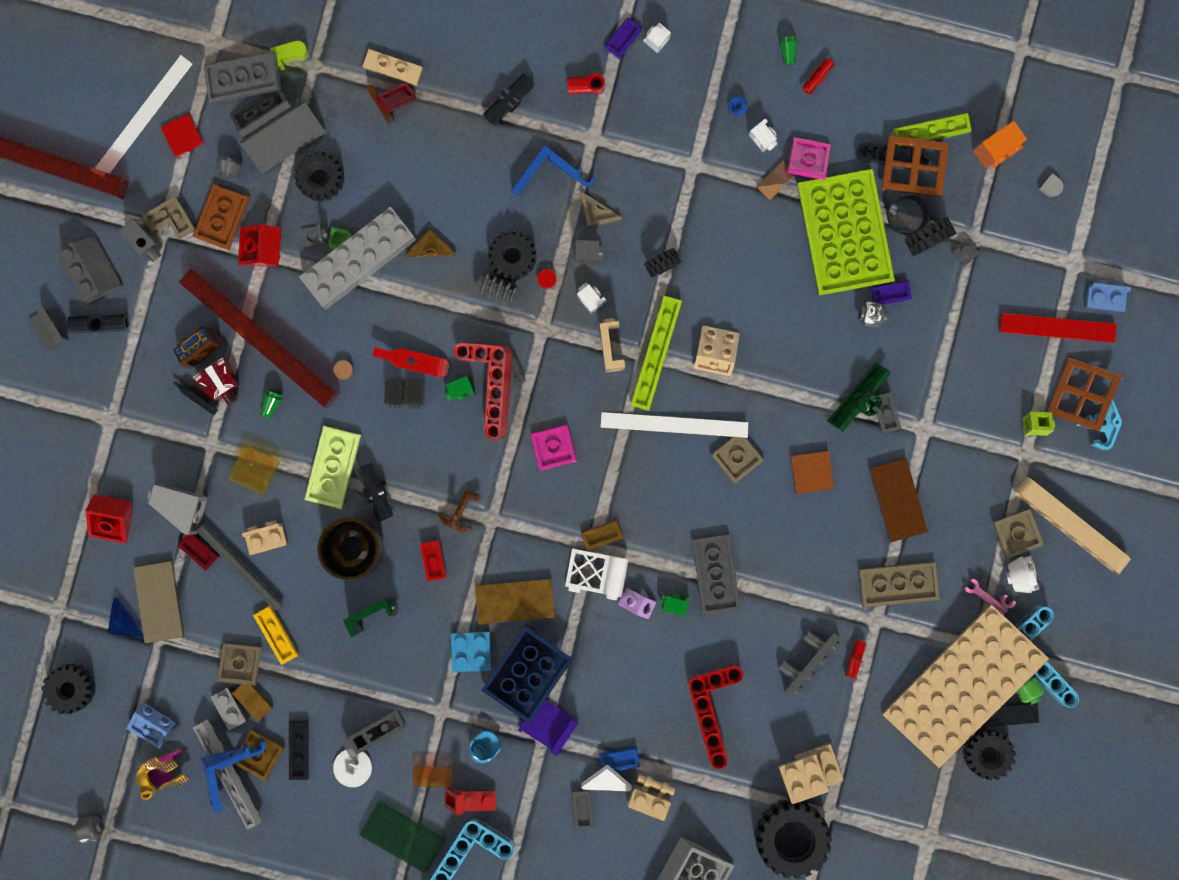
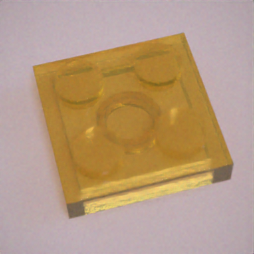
(254, 470)

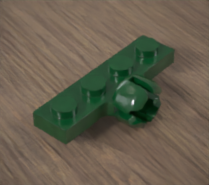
(861, 398)

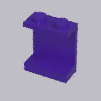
(550, 727)

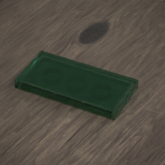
(402, 837)

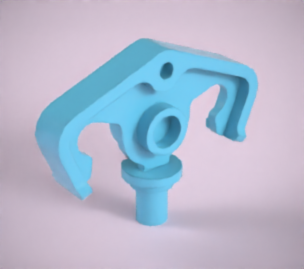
(1110, 427)

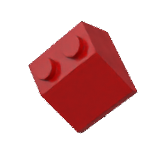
(259, 246)
(109, 518)

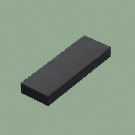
(1014, 715)
(298, 750)

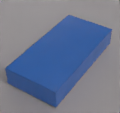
(620, 759)

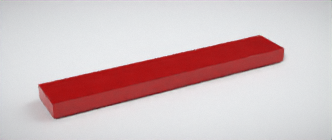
(1058, 328)

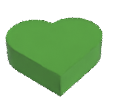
(337, 237)

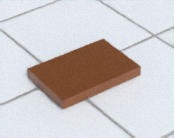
(221, 217)

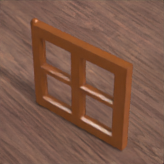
(915, 166)
(1084, 394)

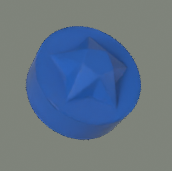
(738, 105)

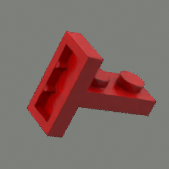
(469, 800)

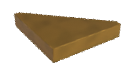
(429, 246)

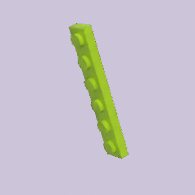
(656, 353)

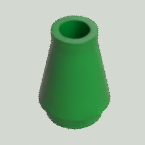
(789, 49)
(270, 402)

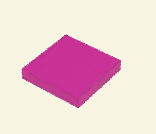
(809, 158)
(553, 447)

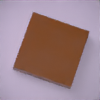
(812, 472)

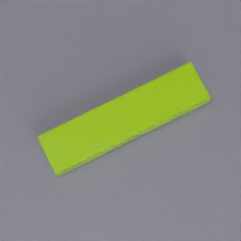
(936, 129)

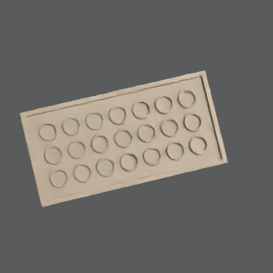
(965, 685)

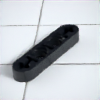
(869, 148)

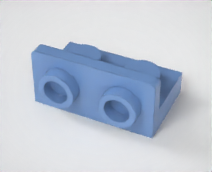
(1106, 296)
(150, 725)

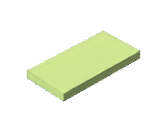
(332, 467)

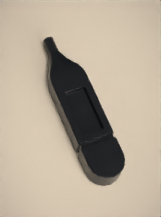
(197, 399)

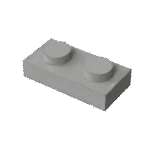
(228, 708)

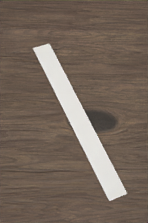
(144, 115)
(674, 424)

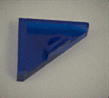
(122, 622)

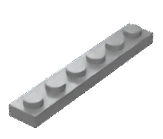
(228, 776)

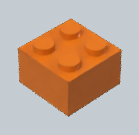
(1000, 145)

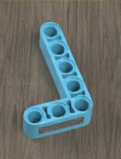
(1049, 673)
(472, 837)

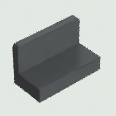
(48, 329)

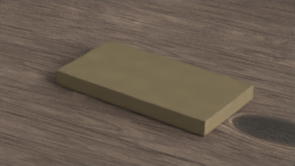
(898, 584)
(158, 602)

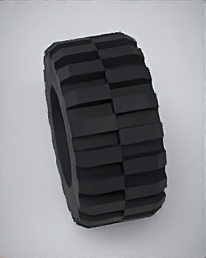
(793, 864)

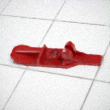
(423, 363)

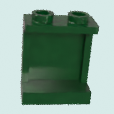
(352, 623)

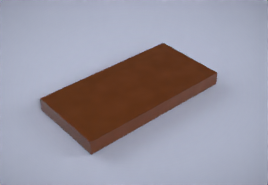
(898, 500)

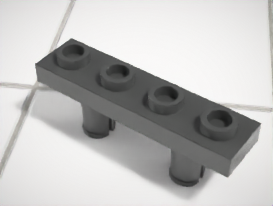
(807, 673)

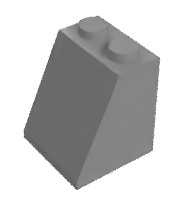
(178, 507)

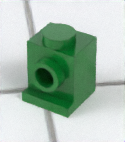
(459, 389)
(674, 604)

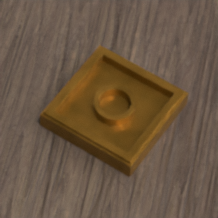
(261, 764)

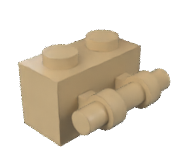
(650, 802)

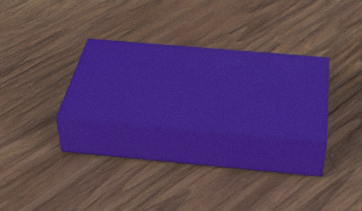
(623, 38)
(891, 293)

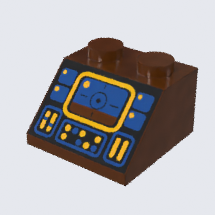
(196, 347)

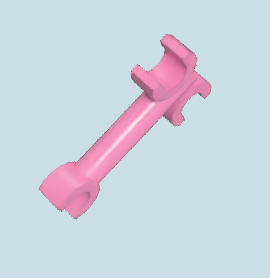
(1000, 606)

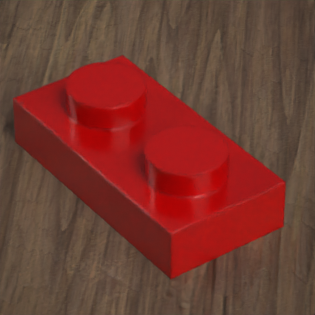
(433, 561)

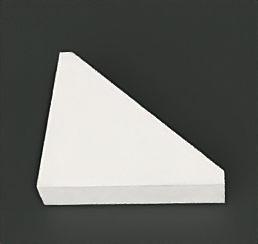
(606, 780)

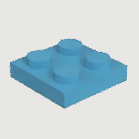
(471, 651)

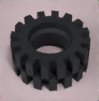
(662, 262)

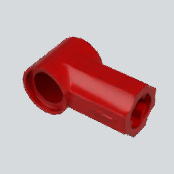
(583, 84)

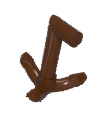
(454, 520)

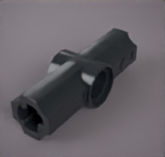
(508, 99)
(86, 324)
(375, 492)

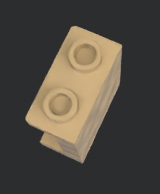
(610, 366)

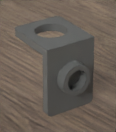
(322, 235)

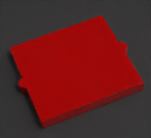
(182, 135)

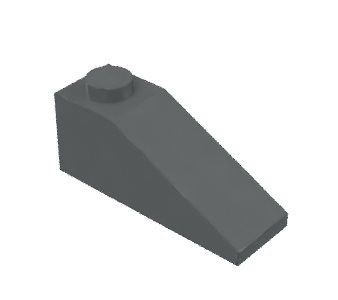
(372, 733)

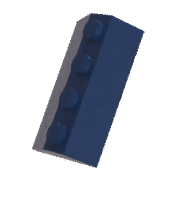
(527, 674)

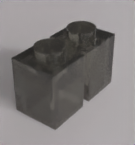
(414, 394)

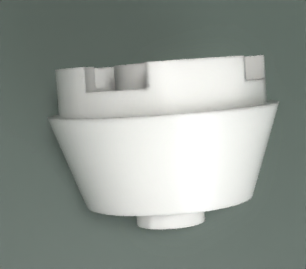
(1023, 575)

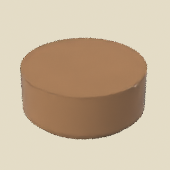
(343, 370)

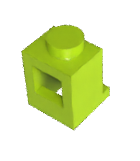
(1038, 423)

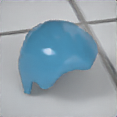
(484, 747)

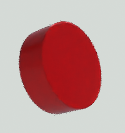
(547, 279)

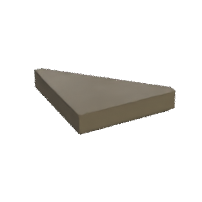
(597, 213)

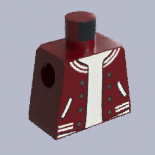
(218, 381)

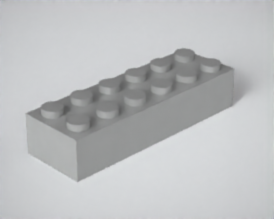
(357, 258)

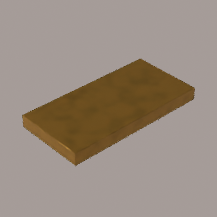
(514, 601)

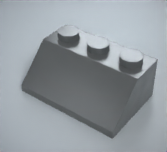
(260, 112)
(88, 269)

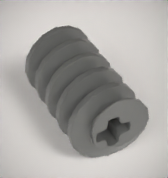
(496, 289)

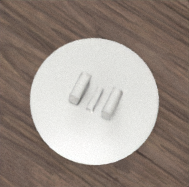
(352, 770)

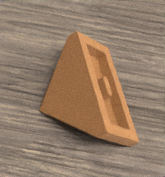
(775, 180)

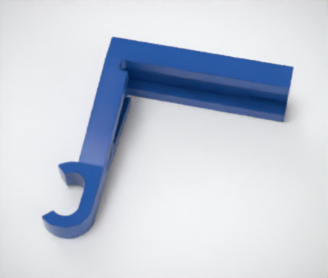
(555, 160)
(223, 760)

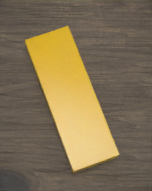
(275, 635)

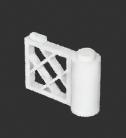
(612, 576)

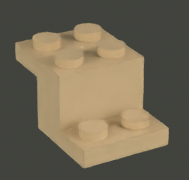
(810, 773)

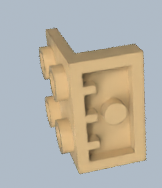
(717, 351)

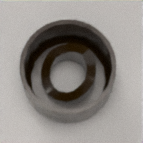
(330, 548)

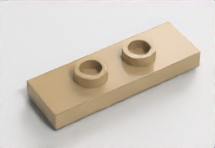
(392, 67)

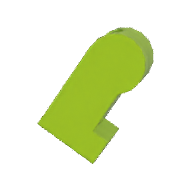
(290, 52)

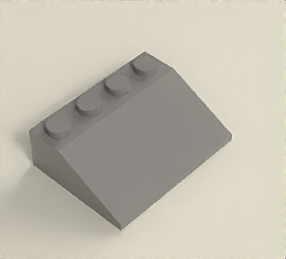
(695, 863)

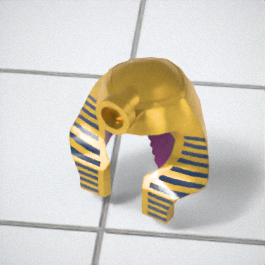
(155, 774)

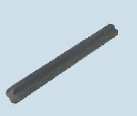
(240, 567)

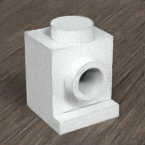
(657, 37)
(763, 136)
(590, 297)

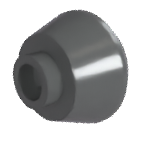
(228, 167)

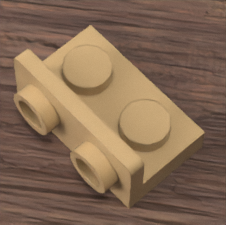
(265, 538)

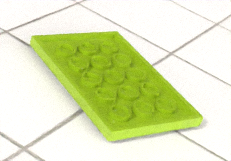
(845, 232)

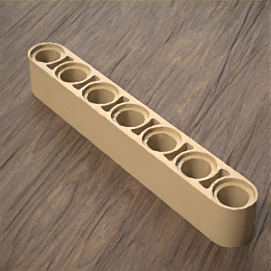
(1072, 525)

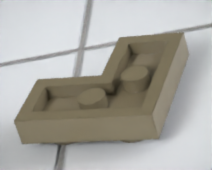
(170, 213)

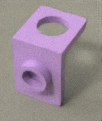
(635, 603)

